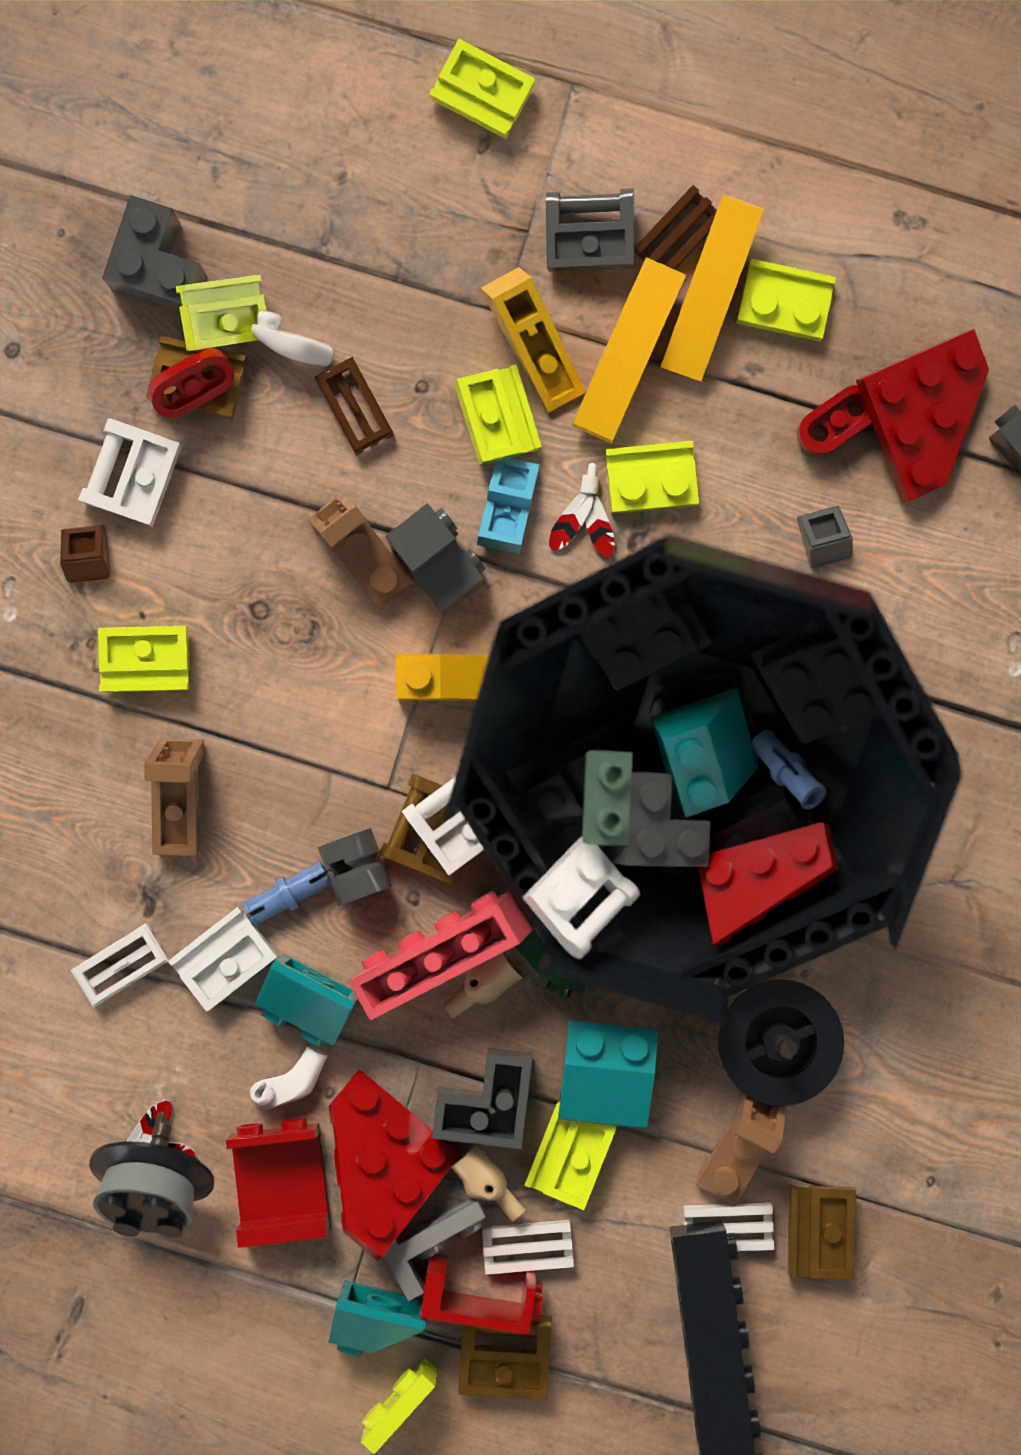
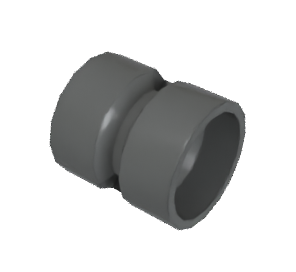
(354, 866)

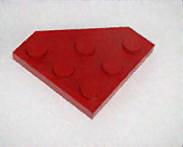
(924, 410)
(382, 1163)

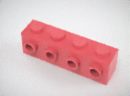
(440, 955)

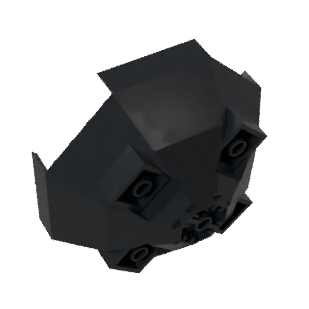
(661, 635)

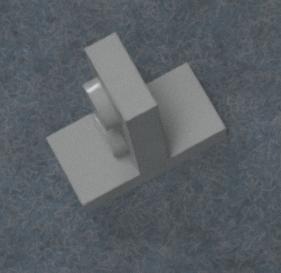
(427, 1240)

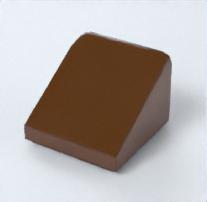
(84, 553)

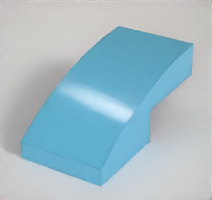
(508, 505)

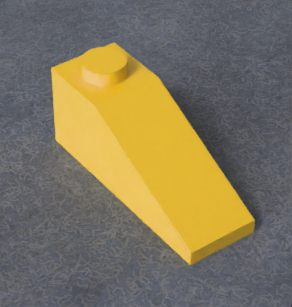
(533, 338)
(438, 677)

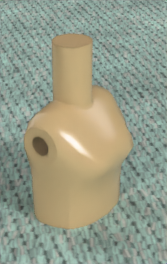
(485, 983)
(486, 1181)

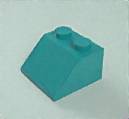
(706, 751)
(306, 1000)
(607, 1074)

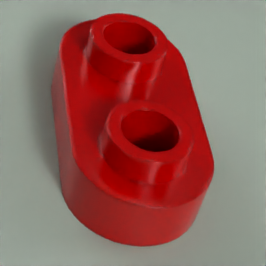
(191, 384)
(835, 421)

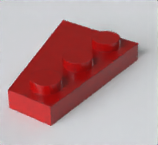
(762, 874)

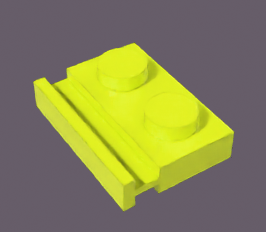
(482, 88)
(785, 300)
(220, 311)
(497, 415)
(652, 477)
(144, 659)
(570, 1159)
(407, 1395)

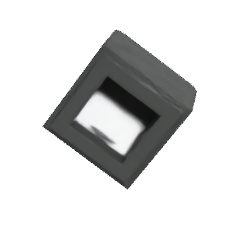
(825, 536)

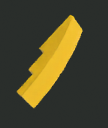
(712, 287)
(628, 350)

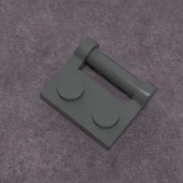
(590, 243)

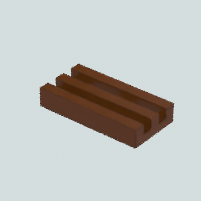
(703, 205)
(371, 439)

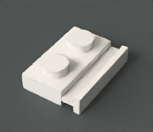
(223, 958)

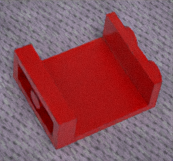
(279, 1183)
(479, 1310)

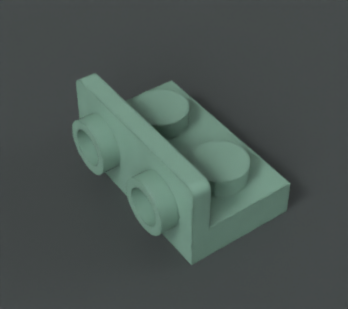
(607, 797)

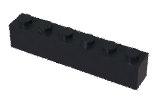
(714, 1338)

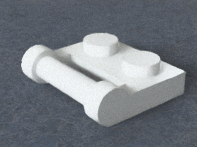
(143, 476)
(450, 843)
(569, 886)

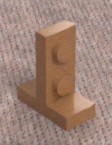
(360, 549)
(175, 795)
(742, 1147)

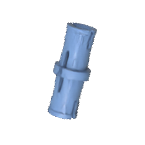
(788, 769)
(287, 893)

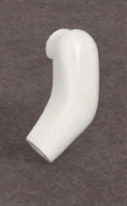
(290, 344)
(292, 1085)

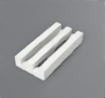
(153, 945)
(740, 1209)
(527, 1264)

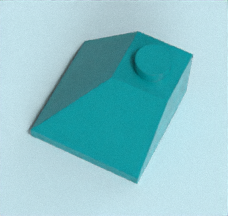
(373, 1318)

